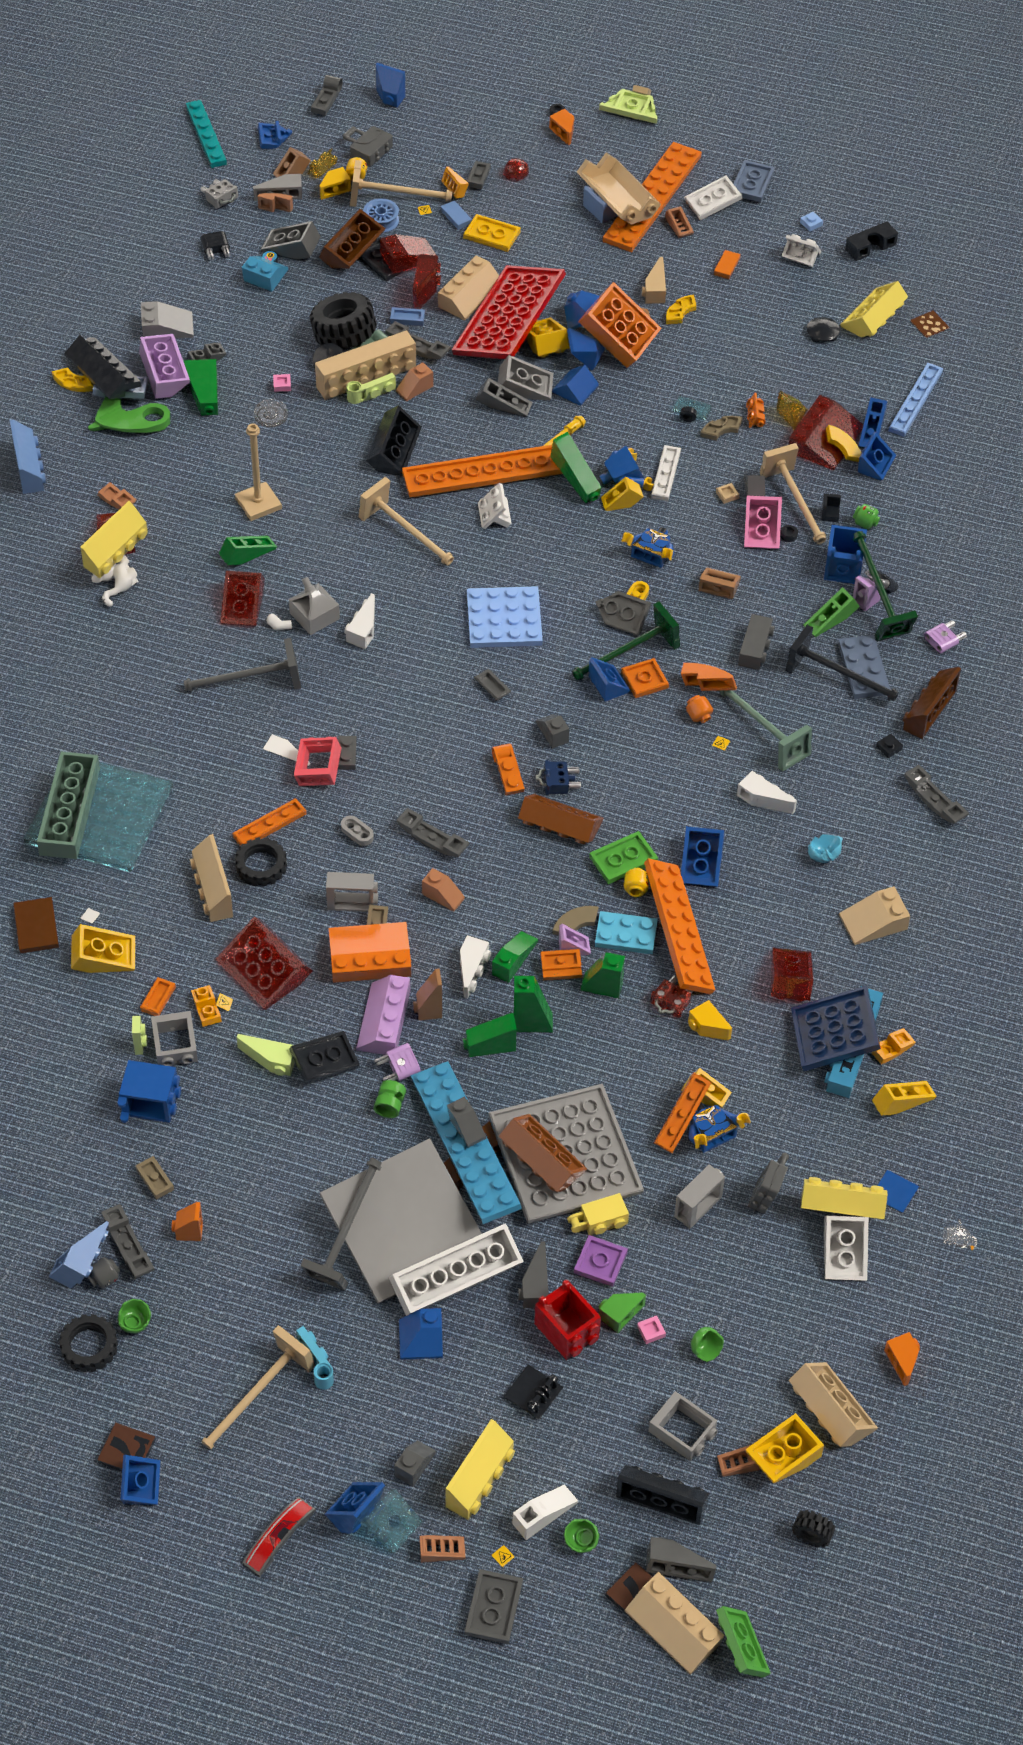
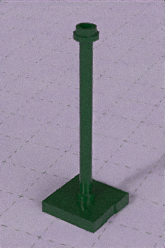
(664, 624)
(895, 624)

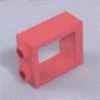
(317, 776)

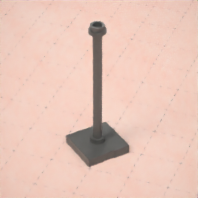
(288, 664)
(325, 1272)

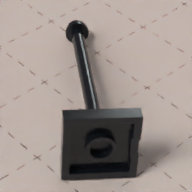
(800, 649)

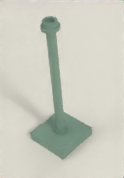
(790, 748)

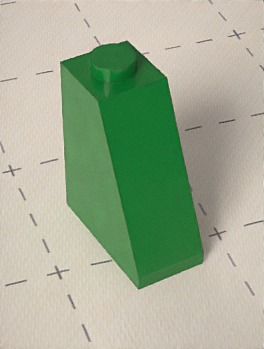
(605, 976)
(491, 1037)

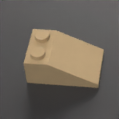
(876, 916)

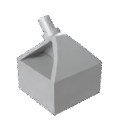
(314, 607)

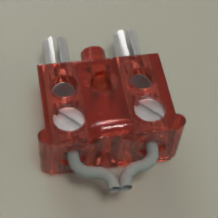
(671, 997)

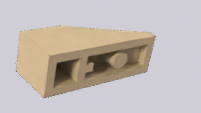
(655, 284)

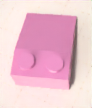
(763, 522)

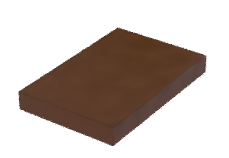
(36, 925)

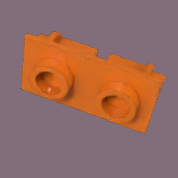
(755, 411)

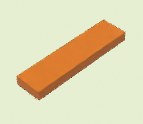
(270, 822)
(682, 1112)

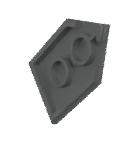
(624, 612)

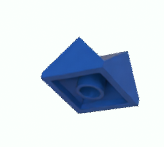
(585, 348)

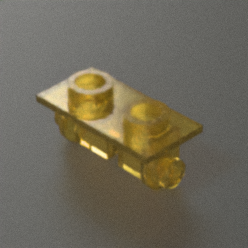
(318, 167)

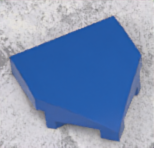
(272, 135)

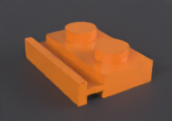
(561, 964)

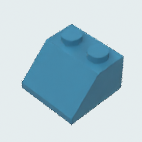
(263, 272)

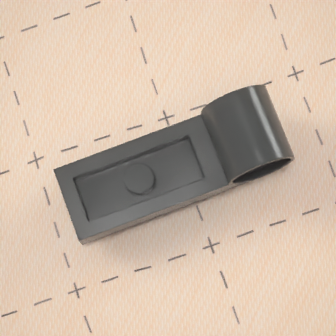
(328, 94)

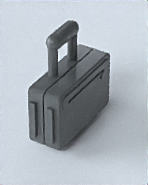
(370, 145)
(768, 1184)

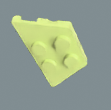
(631, 105)

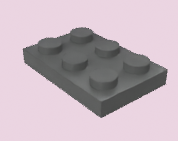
(494, 1606)

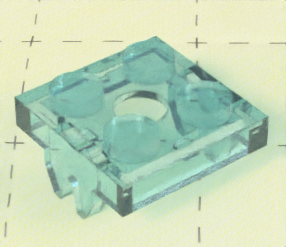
(379, 1526)

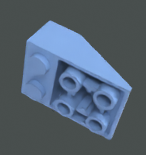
(77, 1260)

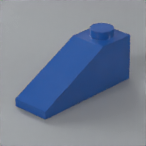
(873, 420)

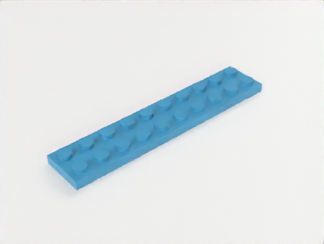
(475, 1165)

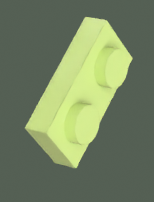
(138, 1035)

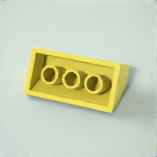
(875, 310)
(113, 540)
(844, 1198)
(479, 1471)

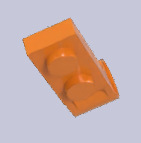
(508, 769)

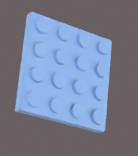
(504, 617)

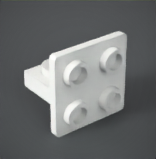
(801, 250)
(494, 508)

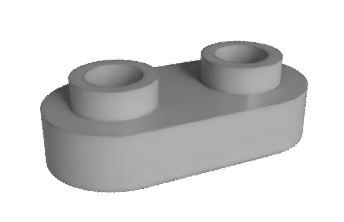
(358, 831)

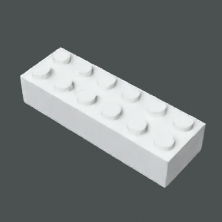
(456, 1269)

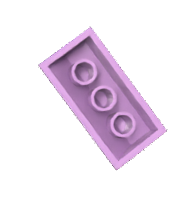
(163, 364)
(384, 1014)

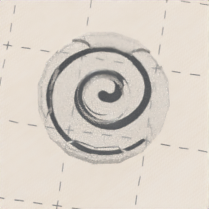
(270, 413)

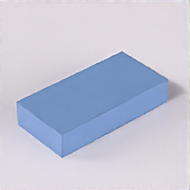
(456, 215)
(407, 316)

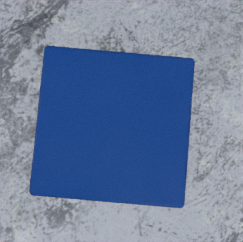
(898, 1189)

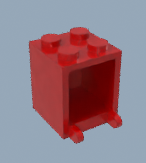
(567, 1320)

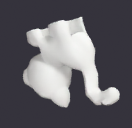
(123, 576)

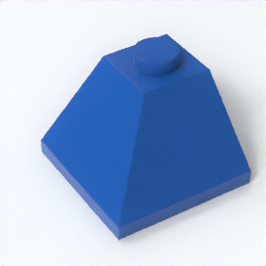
(390, 84)
(576, 306)
(421, 1335)

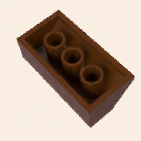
(351, 241)
(931, 702)

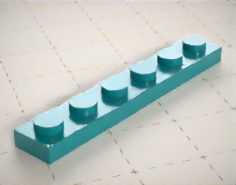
(206, 134)

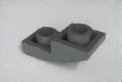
(210, 351)

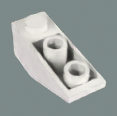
(361, 629)
(763, 794)
(472, 958)
(542, 1511)

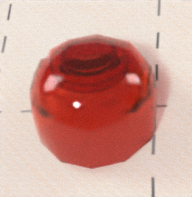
(516, 169)

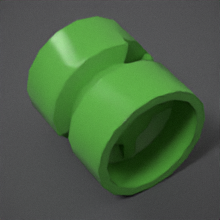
(389, 1099)

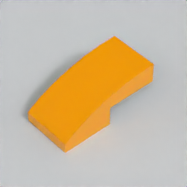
(893, 1046)

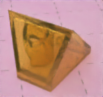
(790, 409)

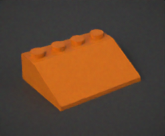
(620, 325)
(369, 952)

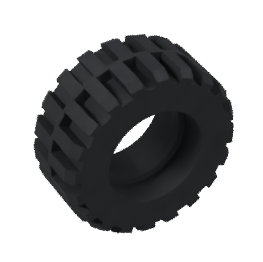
(343, 320)

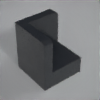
(831, 507)

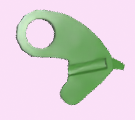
(115, 418)

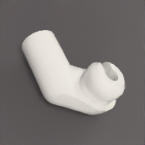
(278, 624)

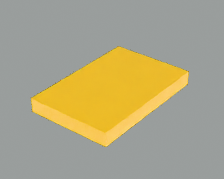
(492, 232)

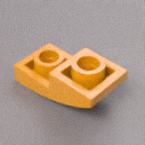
(206, 1006)

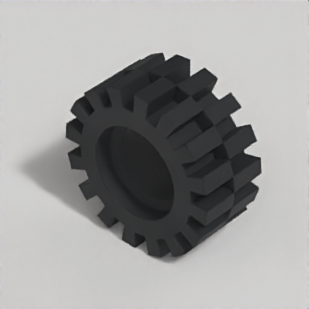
(813, 1528)

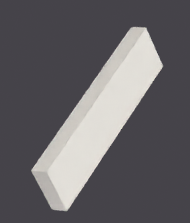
(666, 473)

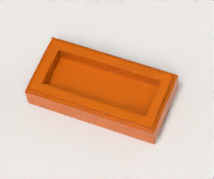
(727, 264)
(158, 997)

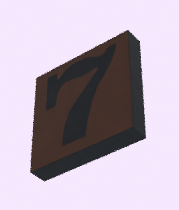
(122, 1442)
(628, 1587)

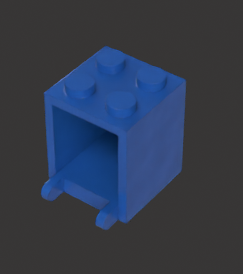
(843, 555)
(149, 1092)

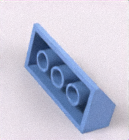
(27, 458)

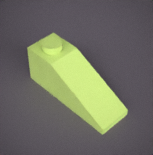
(270, 1054)

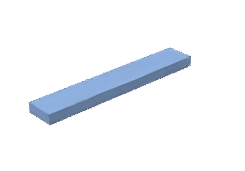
(915, 399)

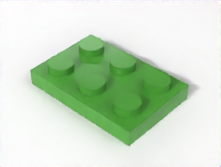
(621, 856)
(742, 1642)

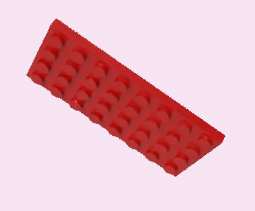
(508, 312)

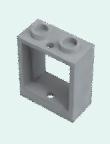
(351, 901)
(170, 1023)
(699, 1196)
(680, 1403)

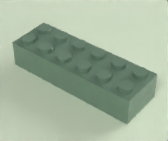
(68, 805)

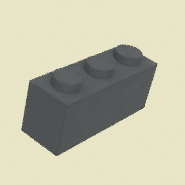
(756, 642)

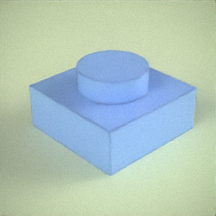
(811, 221)

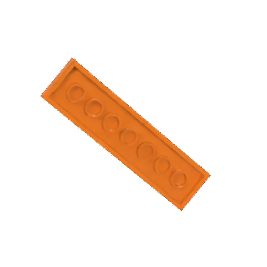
(679, 926)

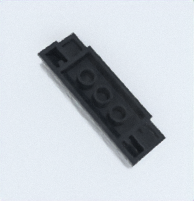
(101, 367)

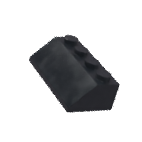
(394, 442)
(662, 1494)

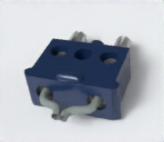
(557, 777)

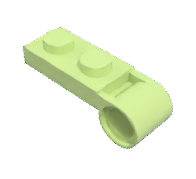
(360, 392)

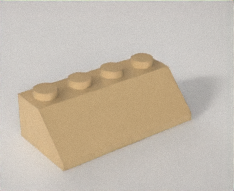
(468, 288)
(212, 880)
(832, 1404)
(674, 1623)

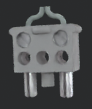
(220, 193)

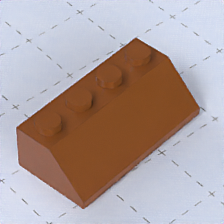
(560, 818)
(542, 1152)

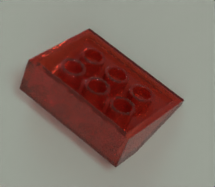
(812, 436)
(263, 963)

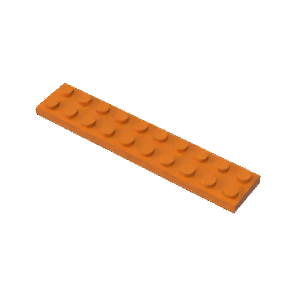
(662, 184)
(479, 471)

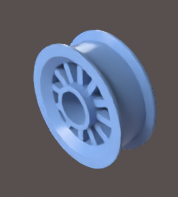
(384, 212)

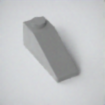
(286, 184)

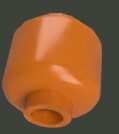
(699, 709)

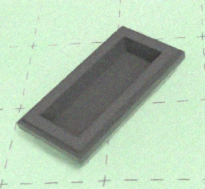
(492, 684)

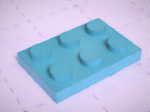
(626, 932)

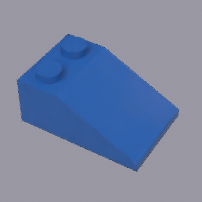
(702, 856)
(355, 1505)

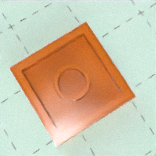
(644, 678)

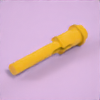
(578, 422)

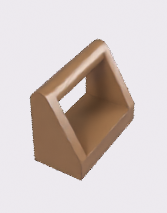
(719, 586)

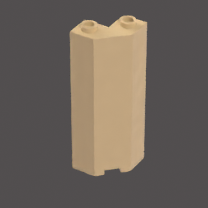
(619, 189)

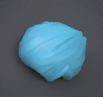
(825, 848)

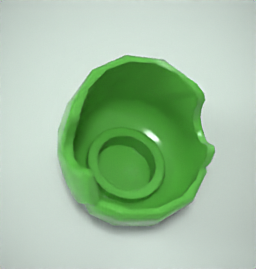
(134, 1316)
(707, 1343)
(581, 1535)

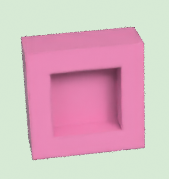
(282, 382)
(651, 1329)

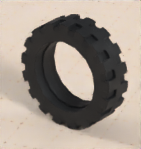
(261, 846)
(82, 1324)

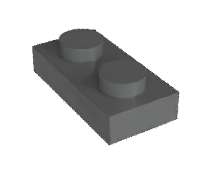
(478, 174)
(348, 752)

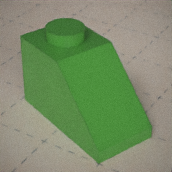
(621, 1309)

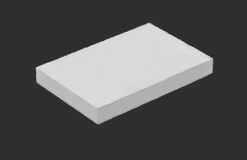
(713, 197)

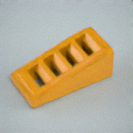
(460, 185)

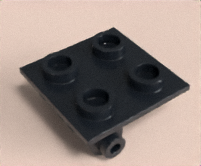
(534, 1391)

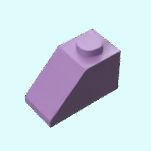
(865, 593)

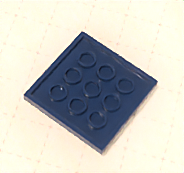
(835, 1028)

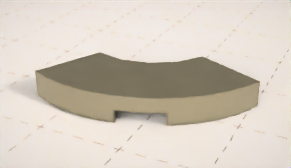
(726, 424)
(577, 918)

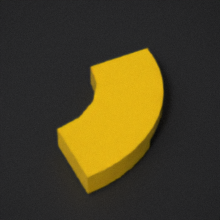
(679, 309)
(71, 381)
(843, 442)

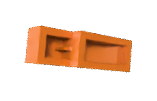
(707, 677)

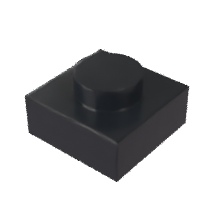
(889, 745)

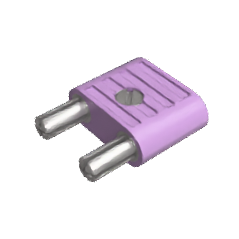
(942, 637)
(401, 1061)

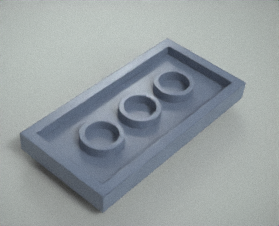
(863, 658)

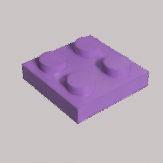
(600, 1260)

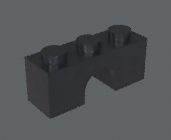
(860, 243)

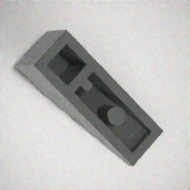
(503, 399)
(535, 1279)
(676, 1560)

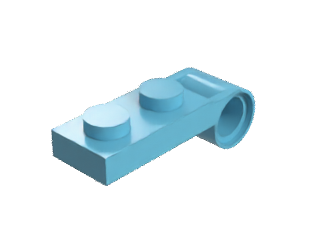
(319, 1356)

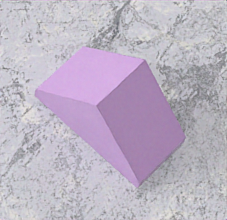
(572, 939)

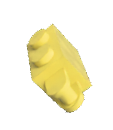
(600, 1215)

